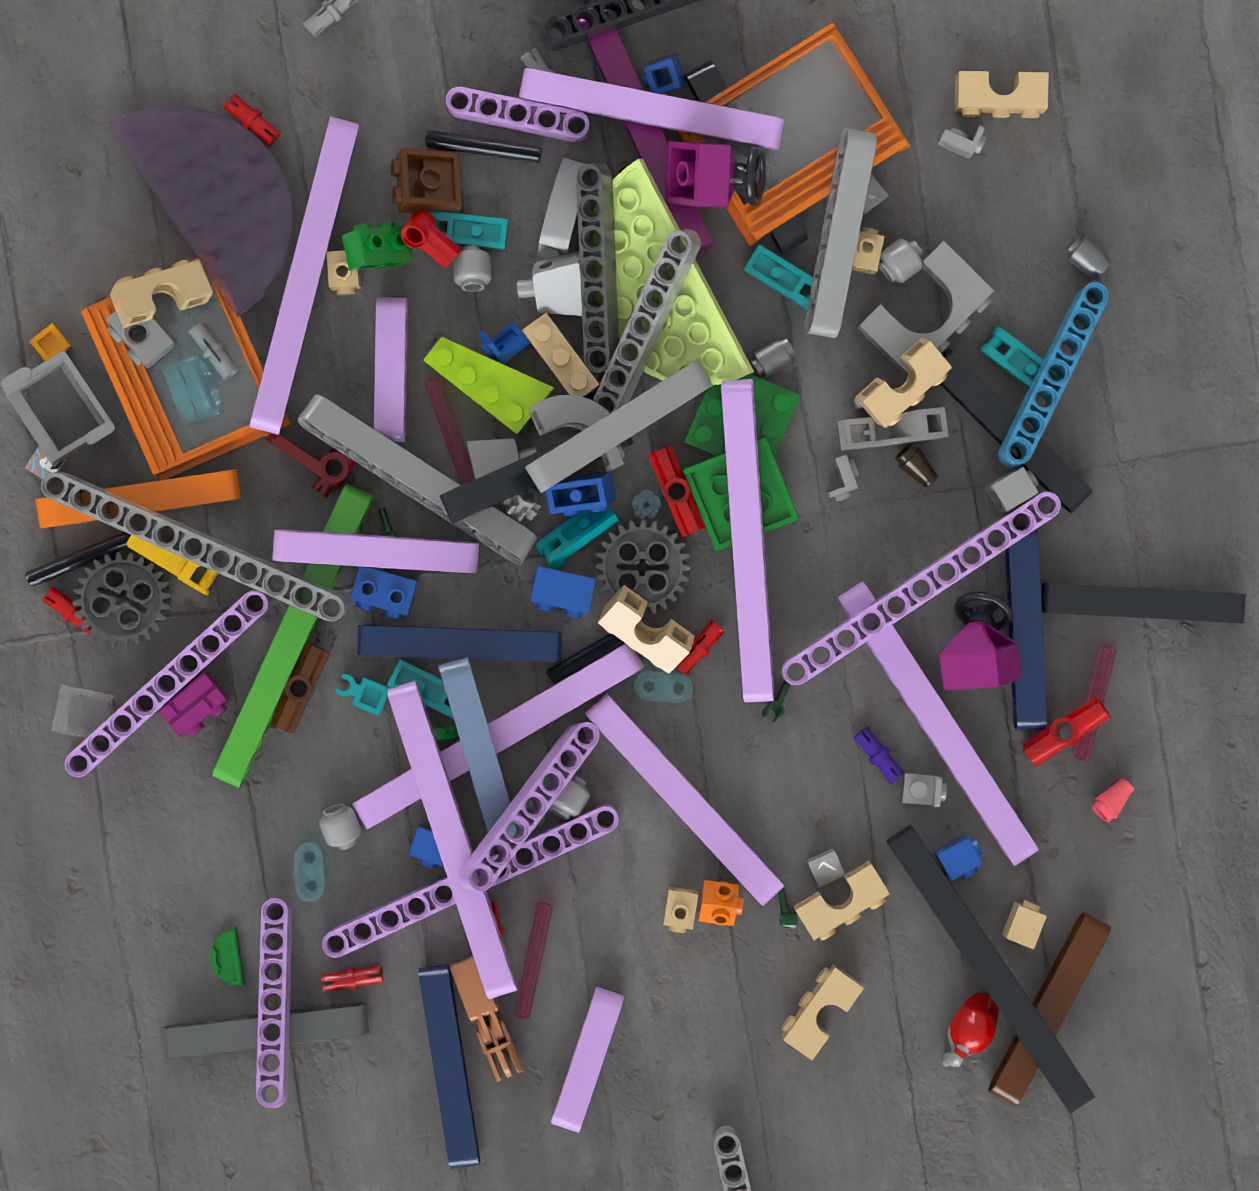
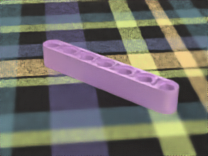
(375, 551)
(517, 812)
(281, 1016)

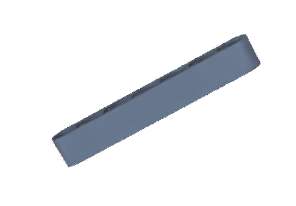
(476, 741)

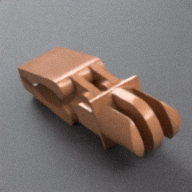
(477, 1007)

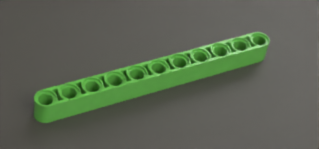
(286, 650)

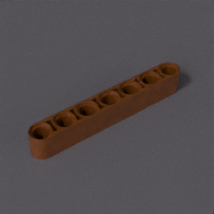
(1052, 1003)

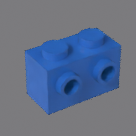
(582, 492)
(384, 591)
(562, 591)

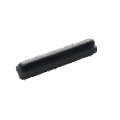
(583, 657)

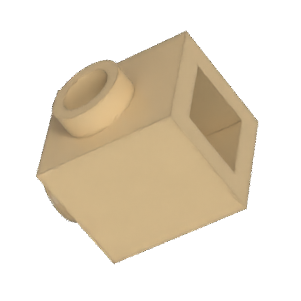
(868, 251)
(339, 276)
(680, 909)
(1024, 924)

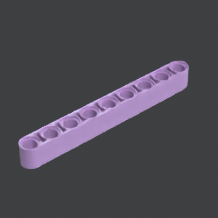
(651, 109)
(155, 690)
(684, 799)

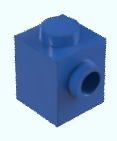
(664, 74)
(425, 847)
(960, 857)

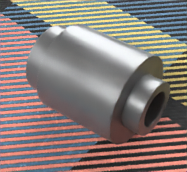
(1088, 257)
(772, 356)

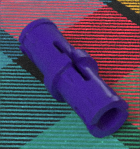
(879, 755)

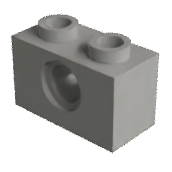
(147, 351)
(1012, 489)

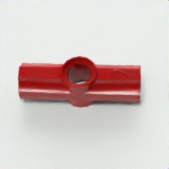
(669, 472)
(1082, 720)

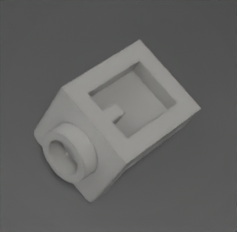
(958, 143)
(923, 789)

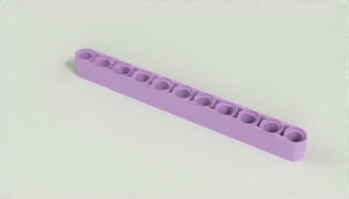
(304, 275)
(748, 540)
(935, 585)
(508, 729)
(943, 731)
(451, 838)
(434, 904)

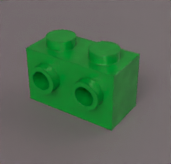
(376, 247)

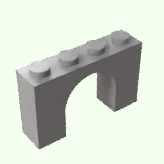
(964, 292)

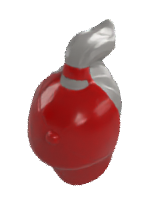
(971, 1028)

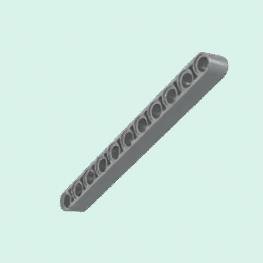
(180, 545)

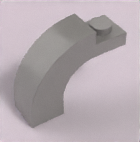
(561, 213)
(576, 413)
(911, 428)

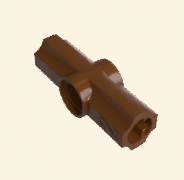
(291, 705)

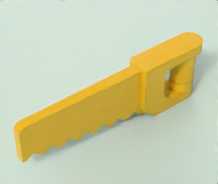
(173, 563)

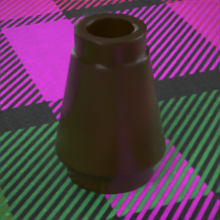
(914, 463)

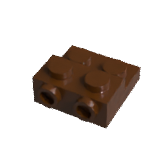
(426, 180)

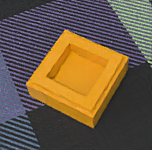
(50, 342)

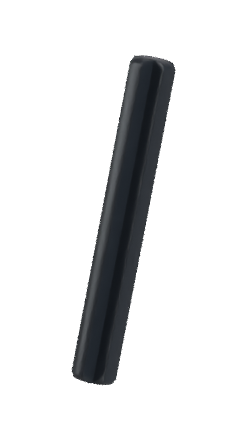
(483, 146)
(77, 559)

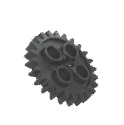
(642, 539)
(109, 623)

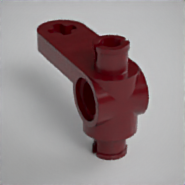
(319, 467)

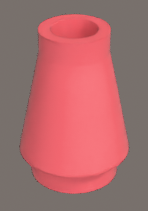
(1110, 802)

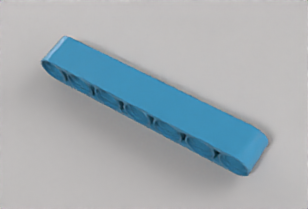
(1063, 365)

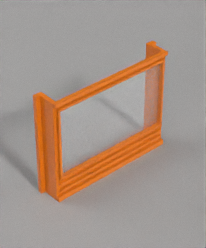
(818, 95)
(147, 397)

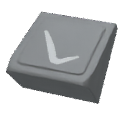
(825, 867)

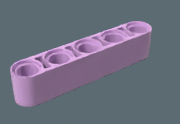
(507, 104)
(391, 367)
(587, 1059)

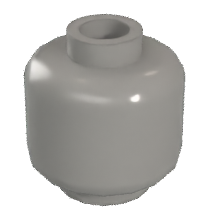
(901, 260)
(472, 269)
(571, 800)
(340, 826)

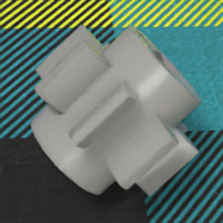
(523, 505)

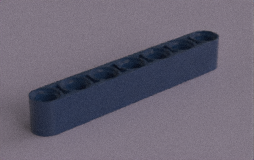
(1027, 631)
(459, 643)
(449, 1066)

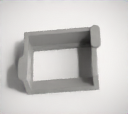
(25, 377)

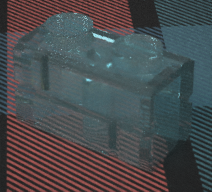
(191, 390)

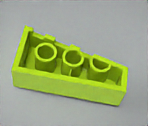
(490, 384)

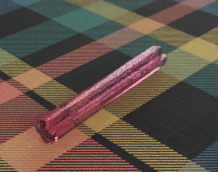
(449, 430)
(1097, 688)
(533, 960)

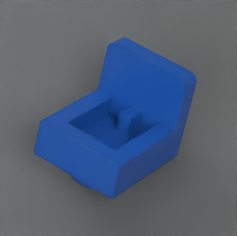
(504, 344)

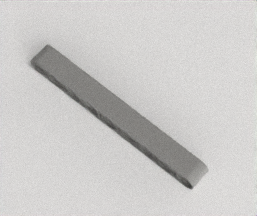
(411, 476)

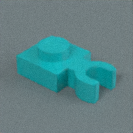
(368, 695)

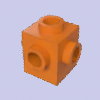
(720, 903)

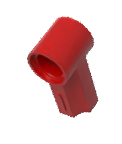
(423, 233)

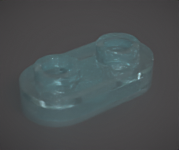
(663, 687)
(309, 871)

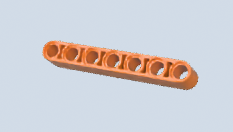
(153, 495)

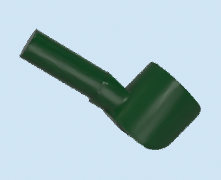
(386, 524)
(777, 705)
(787, 919)

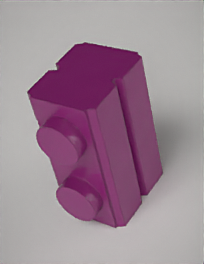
(194, 704)

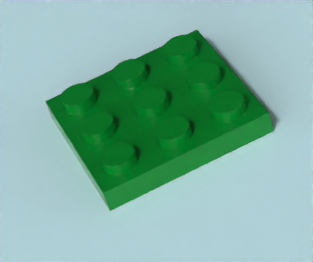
(772, 410)
(710, 490)

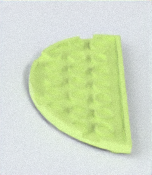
(696, 322)

